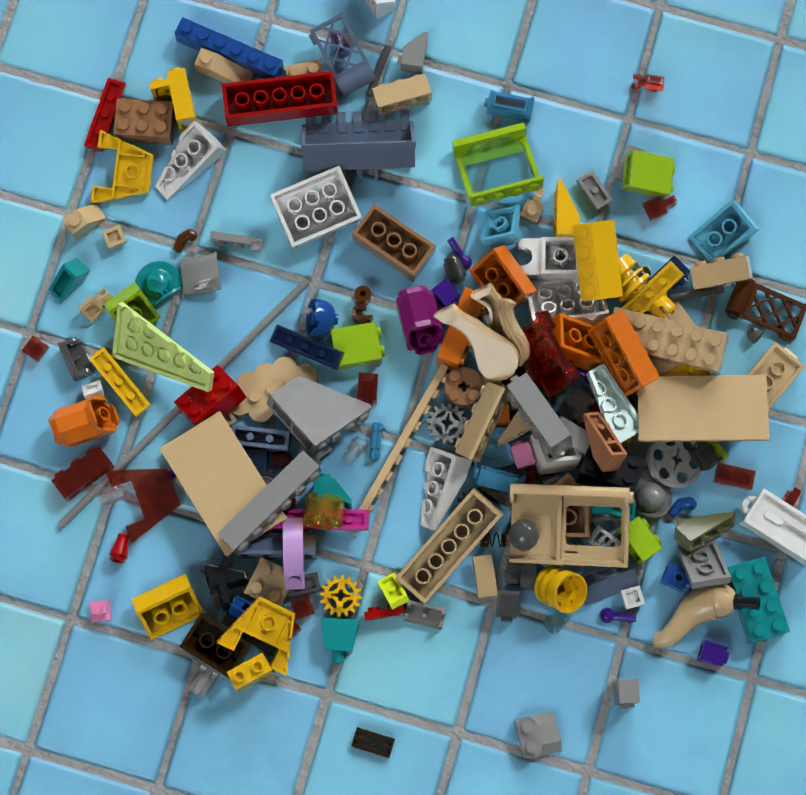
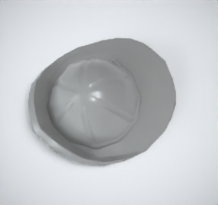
(652, 497)

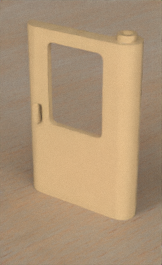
(548, 510)

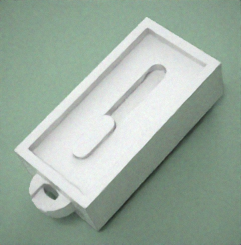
(776, 523)

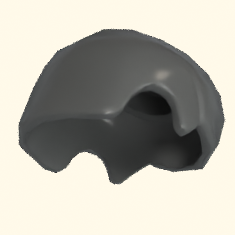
(523, 534)

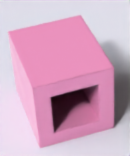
(522, 455)

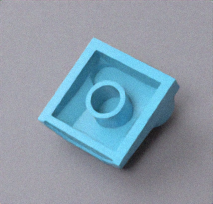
(501, 227)

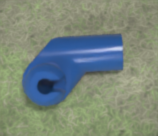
(682, 503)

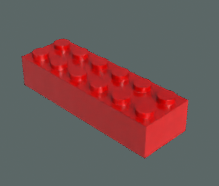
(279, 98)

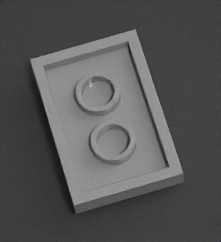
(704, 566)

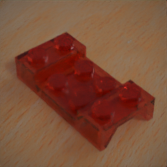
(547, 358)

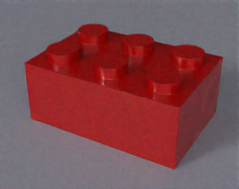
(200, 405)

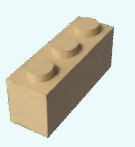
(402, 94)
(721, 271)

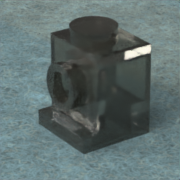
(704, 455)

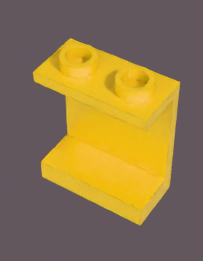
(250, 672)

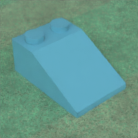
(724, 231)

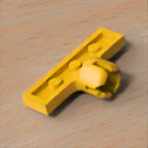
(654, 293)

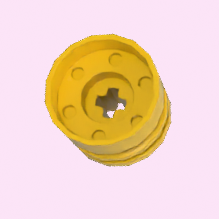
(630, 279)
(560, 588)

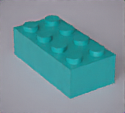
(755, 580)

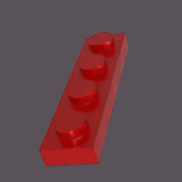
(105, 112)

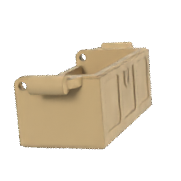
(780, 369)

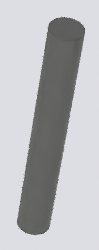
(379, 68)
(696, 293)

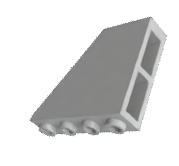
(316, 412)

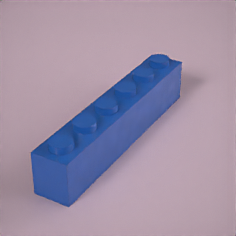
(250, 58)

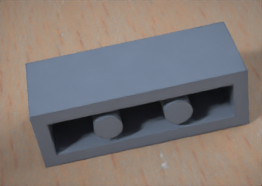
(263, 439)

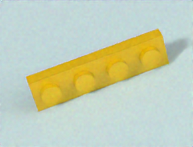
(120, 382)

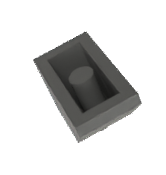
(507, 605)

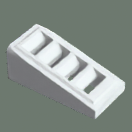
(597, 530)

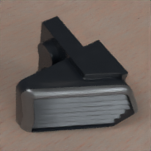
(222, 581)

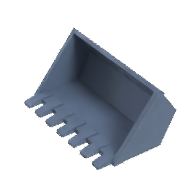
(358, 143)

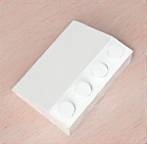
(315, 207)
(565, 298)

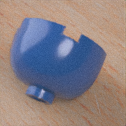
(321, 318)

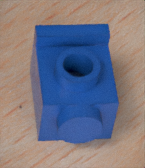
(669, 578)

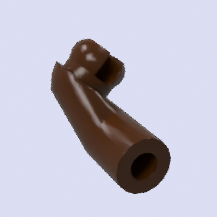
(187, 235)

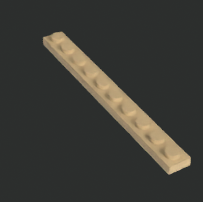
(404, 440)

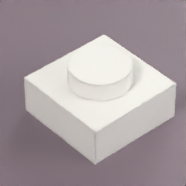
(93, 389)
(632, 597)

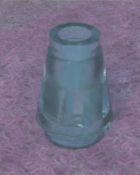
(556, 621)

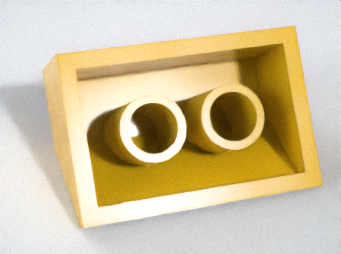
(167, 606)

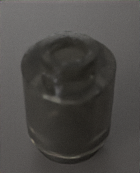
(454, 269)

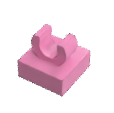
(100, 611)

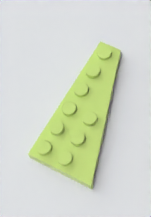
(149, 348)

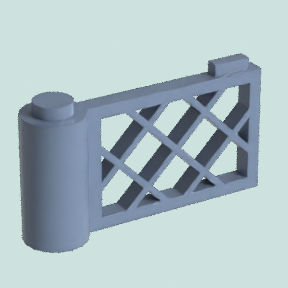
(351, 78)

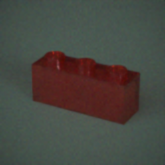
(82, 473)

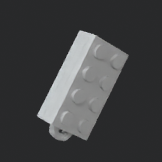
(539, 415)

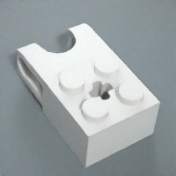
(546, 256)

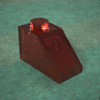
(368, 388)

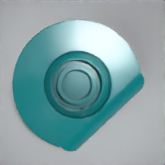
(159, 281)

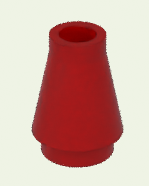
(119, 550)

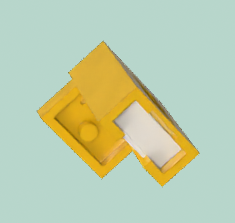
(178, 90)

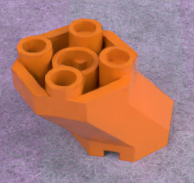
(83, 421)

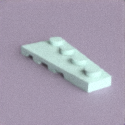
(613, 403)

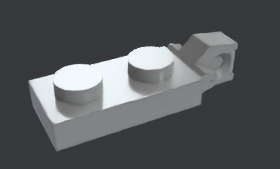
(237, 241)

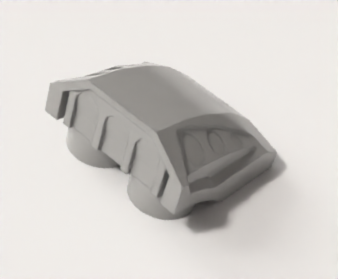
(200, 274)

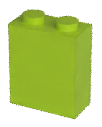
(648, 174)
(359, 345)

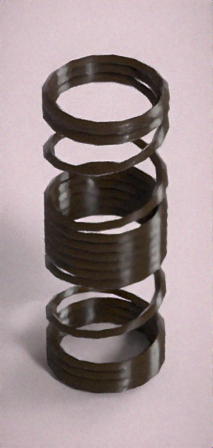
(485, 541)

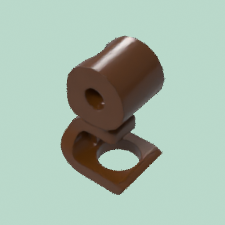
(362, 298)

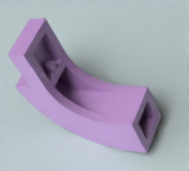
(293, 553)

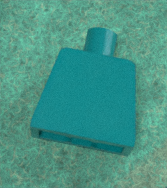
(339, 636)

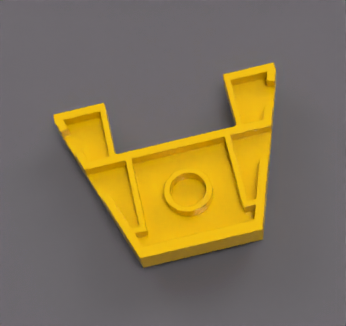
(131, 170)
(267, 623)

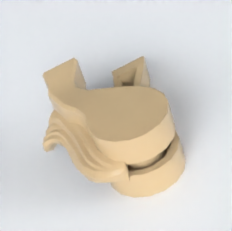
(499, 345)

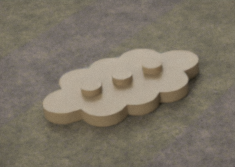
(265, 381)

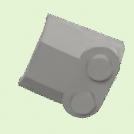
(538, 735)

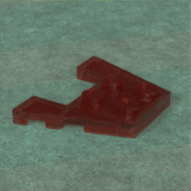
(154, 493)

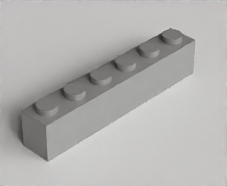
(270, 502)

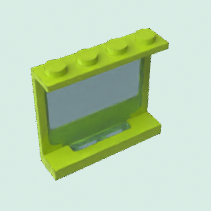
(496, 164)

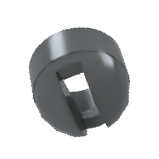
(755, 334)

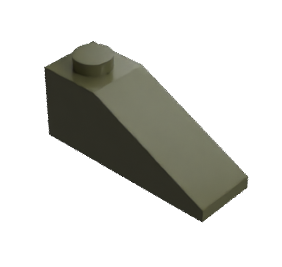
(702, 529)

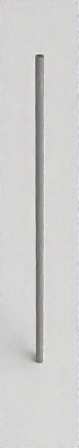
(175, 411)

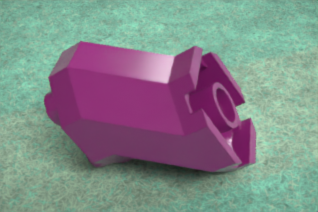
(419, 327)

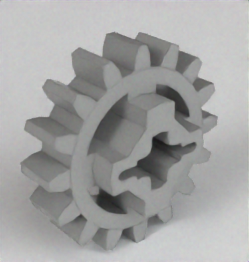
(438, 423)

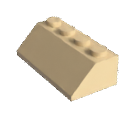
(482, 422)

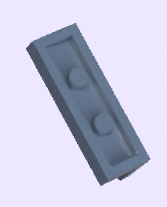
(608, 581)

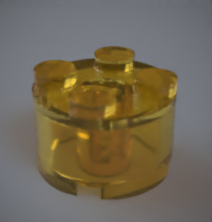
(323, 511)

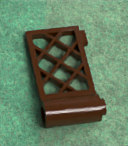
(741, 302)

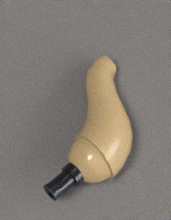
(699, 607)

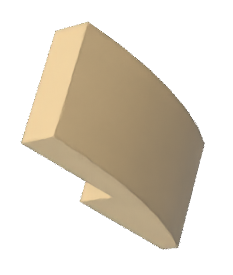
(484, 575)

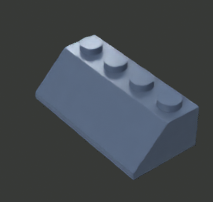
(271, 546)

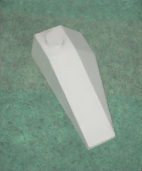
(192, 156)
(444, 479)

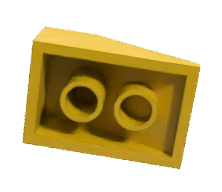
(564, 212)

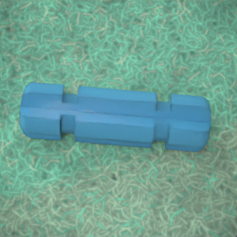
(375, 444)

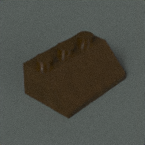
(202, 644)

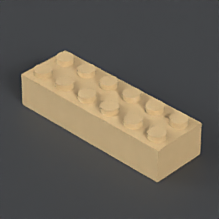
(679, 341)
(449, 545)

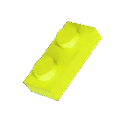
(393, 591)

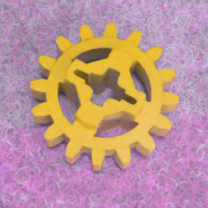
(340, 604)

